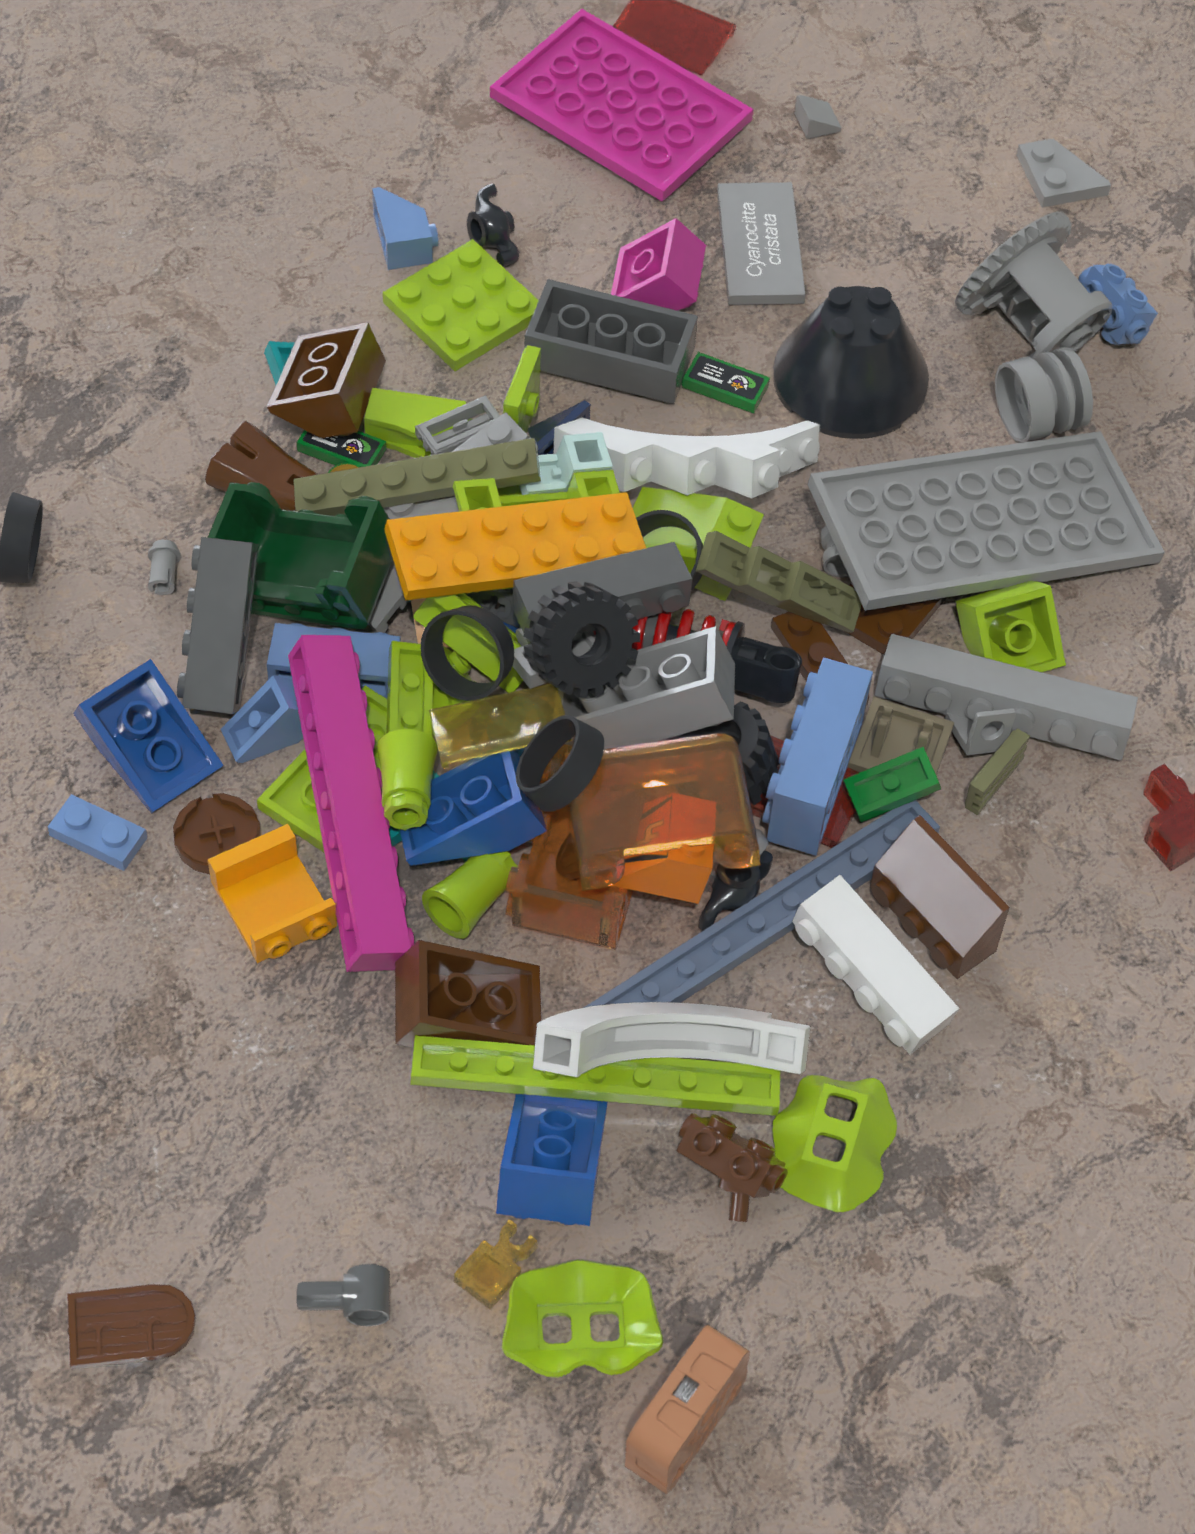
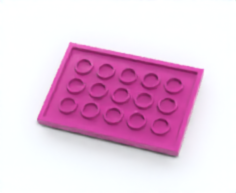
(621, 104)

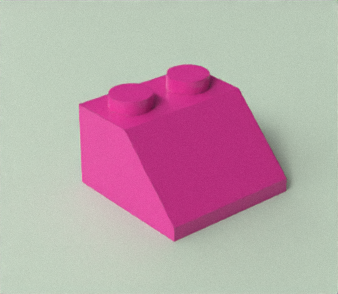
(661, 267)

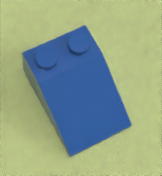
(147, 736)
(474, 813)
(551, 1159)

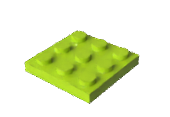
(462, 304)

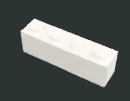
(874, 965)

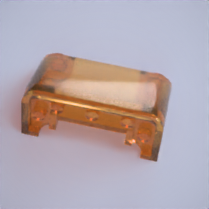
(660, 801)

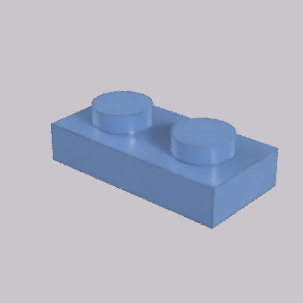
(97, 832)

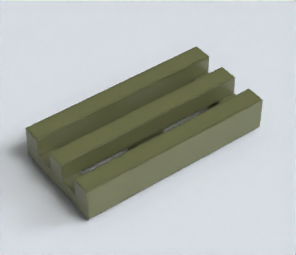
(996, 771)

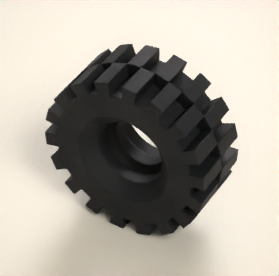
(557, 626)

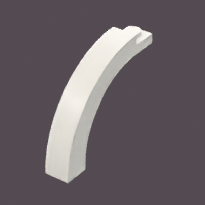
(641, 1030)

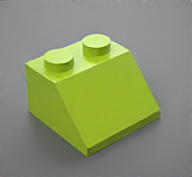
(1013, 626)

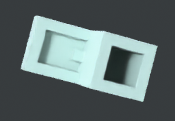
(575, 454)

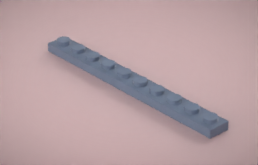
(763, 918)

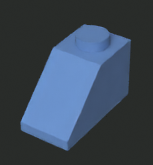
(403, 230)
(265, 722)

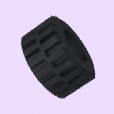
(754, 744)

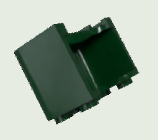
(308, 561)

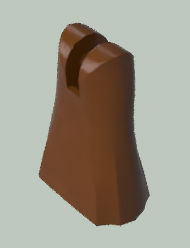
(256, 459)

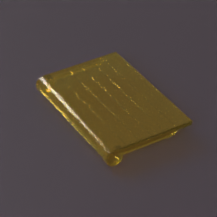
(493, 723)

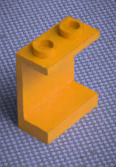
(271, 894)

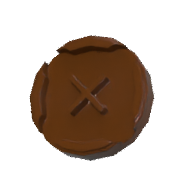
(212, 827)

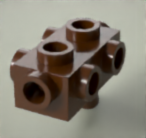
(742, 1165)

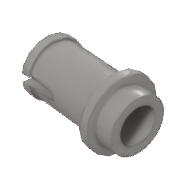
(163, 560)

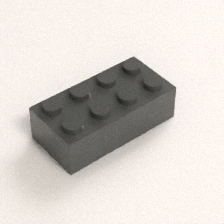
(612, 340)

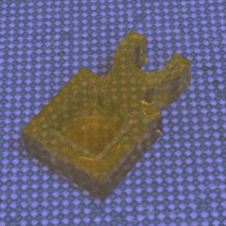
(491, 1269)

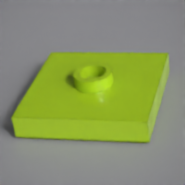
(524, 392)

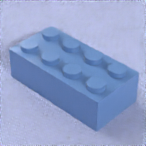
(816, 755)

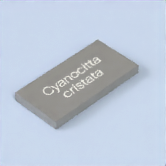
(760, 243)

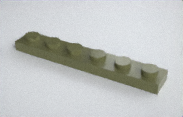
(419, 477)

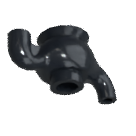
(492, 226)
(734, 888)

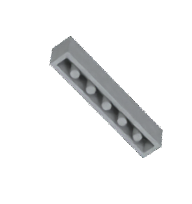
(1044, 704)

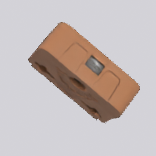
(686, 1409)

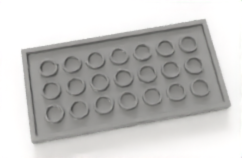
(983, 519)

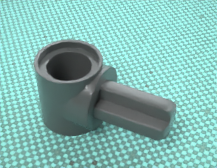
(361, 1295)

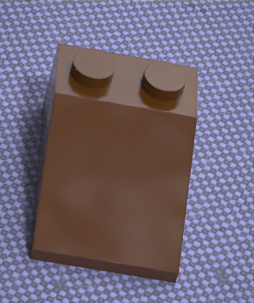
(465, 996)

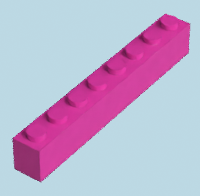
(349, 803)

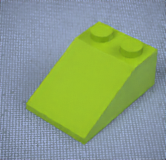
(707, 515)

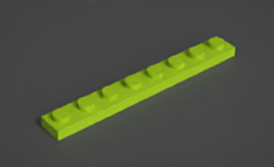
(635, 1081)

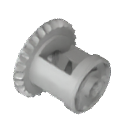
(1037, 288)

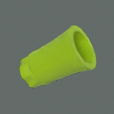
(406, 776)
(467, 893)

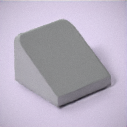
(815, 117)

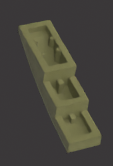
(779, 582)

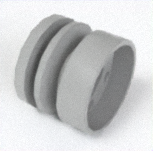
(1043, 394)

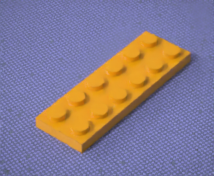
(507, 543)

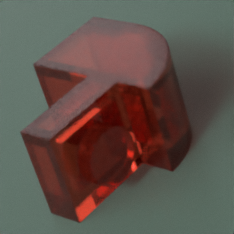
(1173, 829)

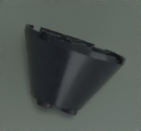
(852, 366)

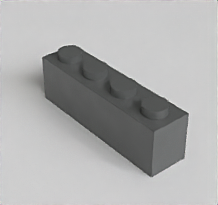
(645, 579)
(219, 625)

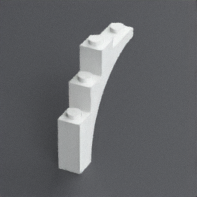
(688, 464)

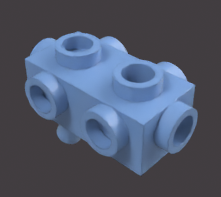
(1130, 310)

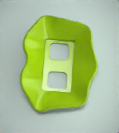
(859, 1173)
(579, 1292)

